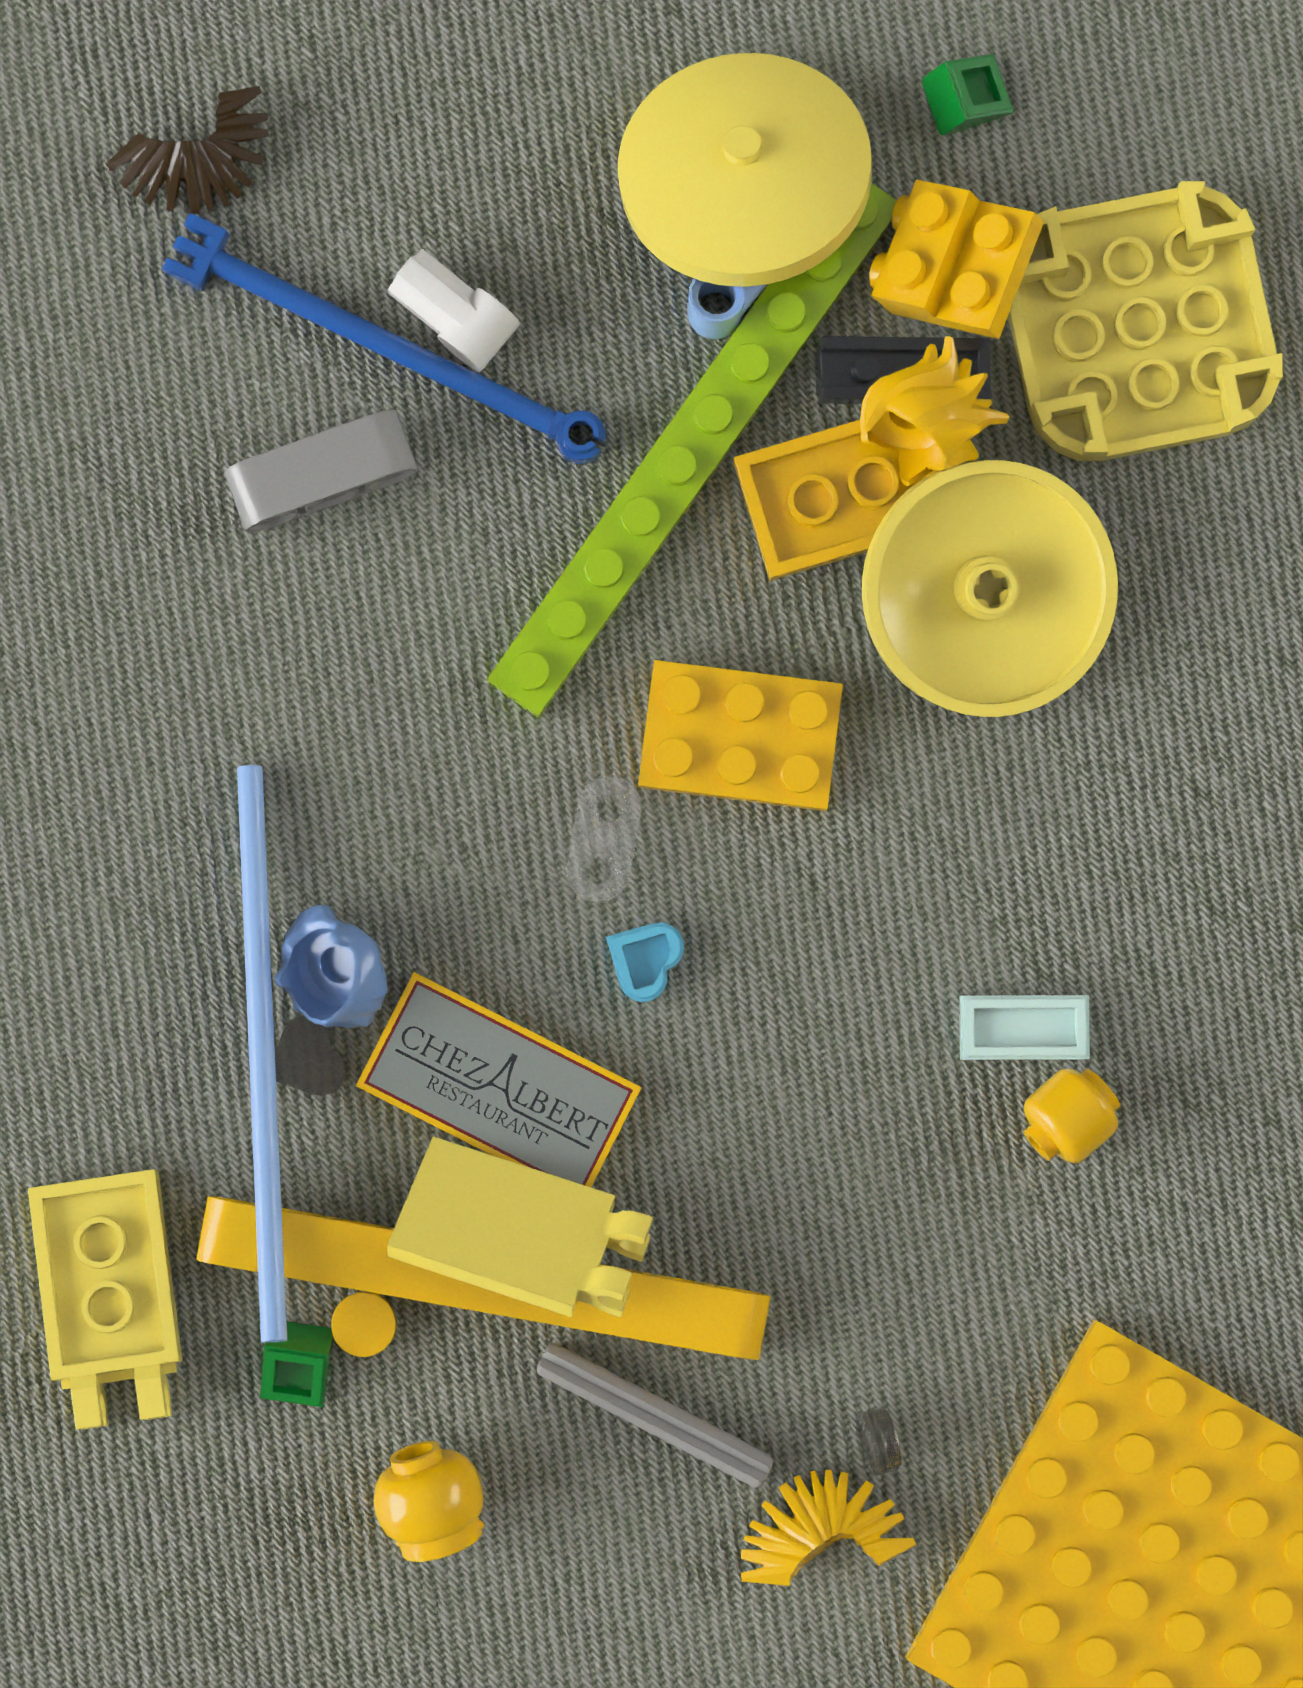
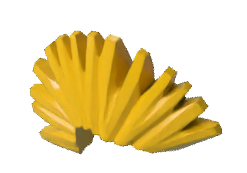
(816, 1525)

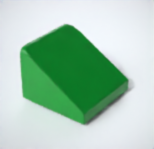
(966, 93)
(298, 1367)

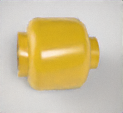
(1071, 1115)

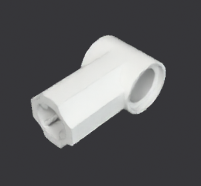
(467, 320)

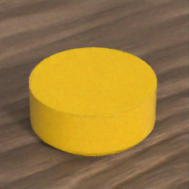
(364, 1324)

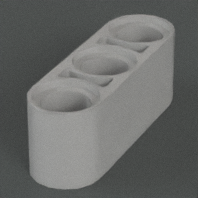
(321, 471)

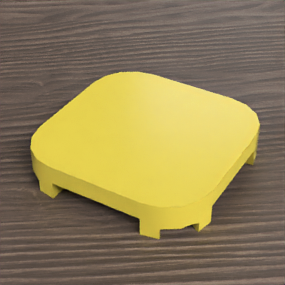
(1144, 325)

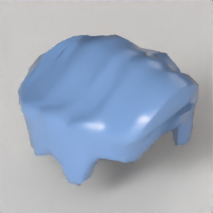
(331, 970)

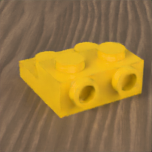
(954, 259)

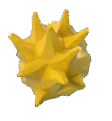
(928, 413)

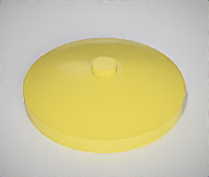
(745, 169)
(990, 588)

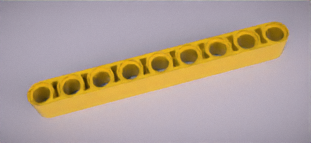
(356, 1258)

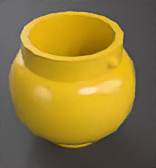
(429, 1501)

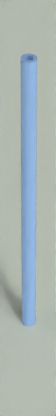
(261, 1055)

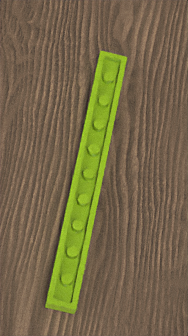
(679, 468)

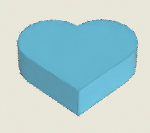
(644, 957)

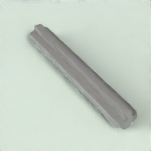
(655, 1415)

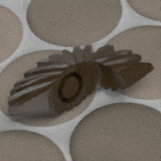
(196, 162)

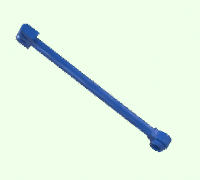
(212, 259)

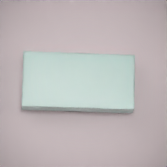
(1024, 1027)

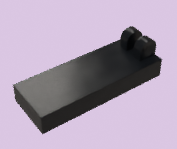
(855, 363)

